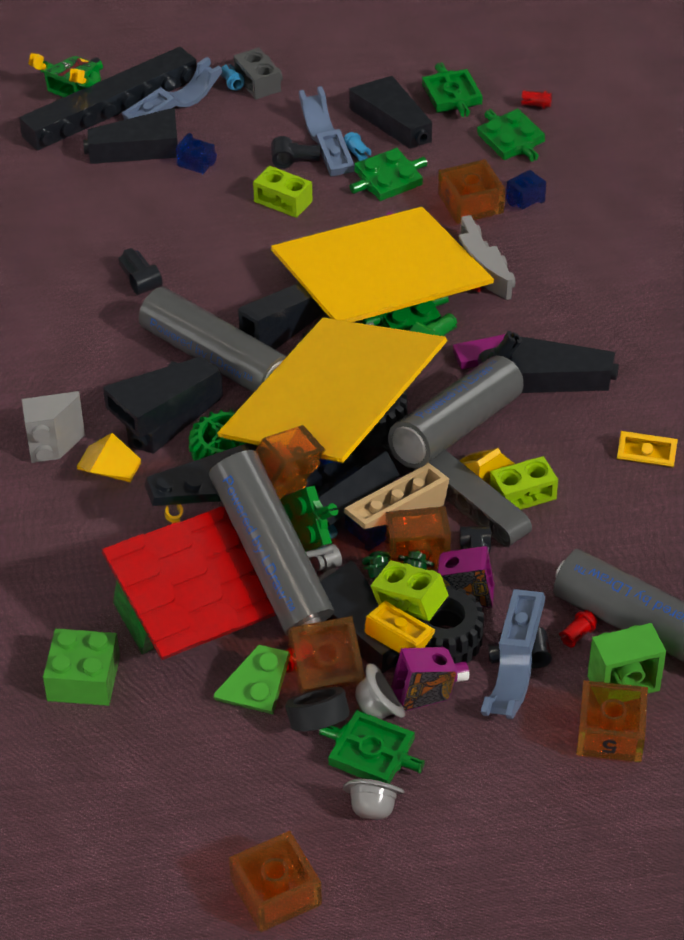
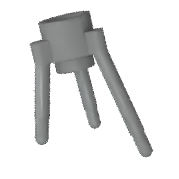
(325, 559)

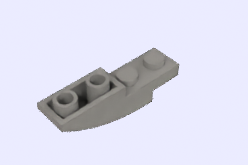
(487, 257)

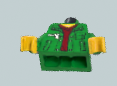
(69, 74)

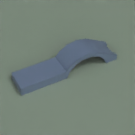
(187, 96)
(321, 131)
(515, 653)

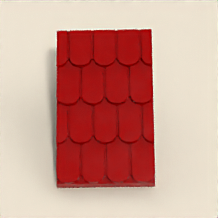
(186, 584)

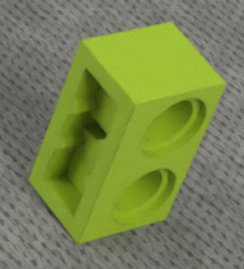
(282, 191)
(526, 482)
(410, 589)

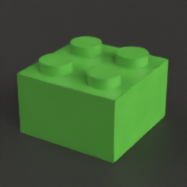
(628, 657)
(81, 667)

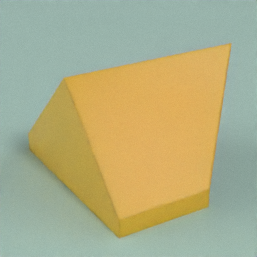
(110, 459)
(485, 461)

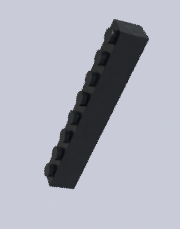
(106, 98)

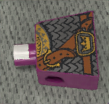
(470, 571)
(426, 676)

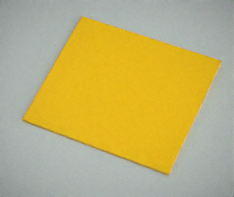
(381, 265)
(335, 385)

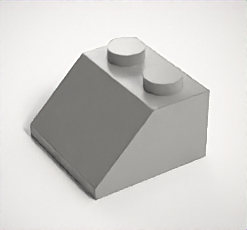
(52, 425)

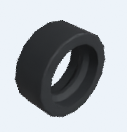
(317, 709)

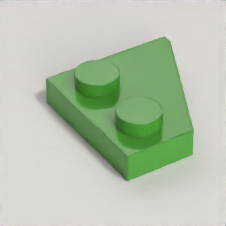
(256, 680)

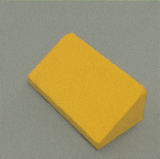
(647, 449)
(397, 628)

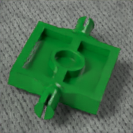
(452, 90)
(511, 134)
(388, 174)
(409, 316)
(309, 517)
(371, 748)

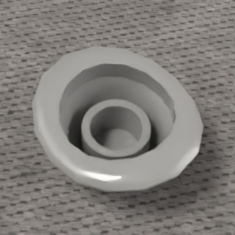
(376, 695)
(372, 798)

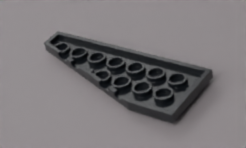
(192, 483)

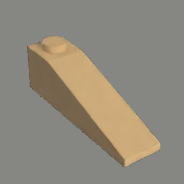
(416, 490)

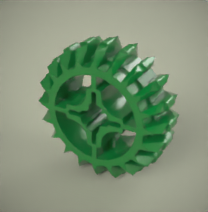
(206, 432)

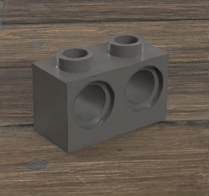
(259, 73)

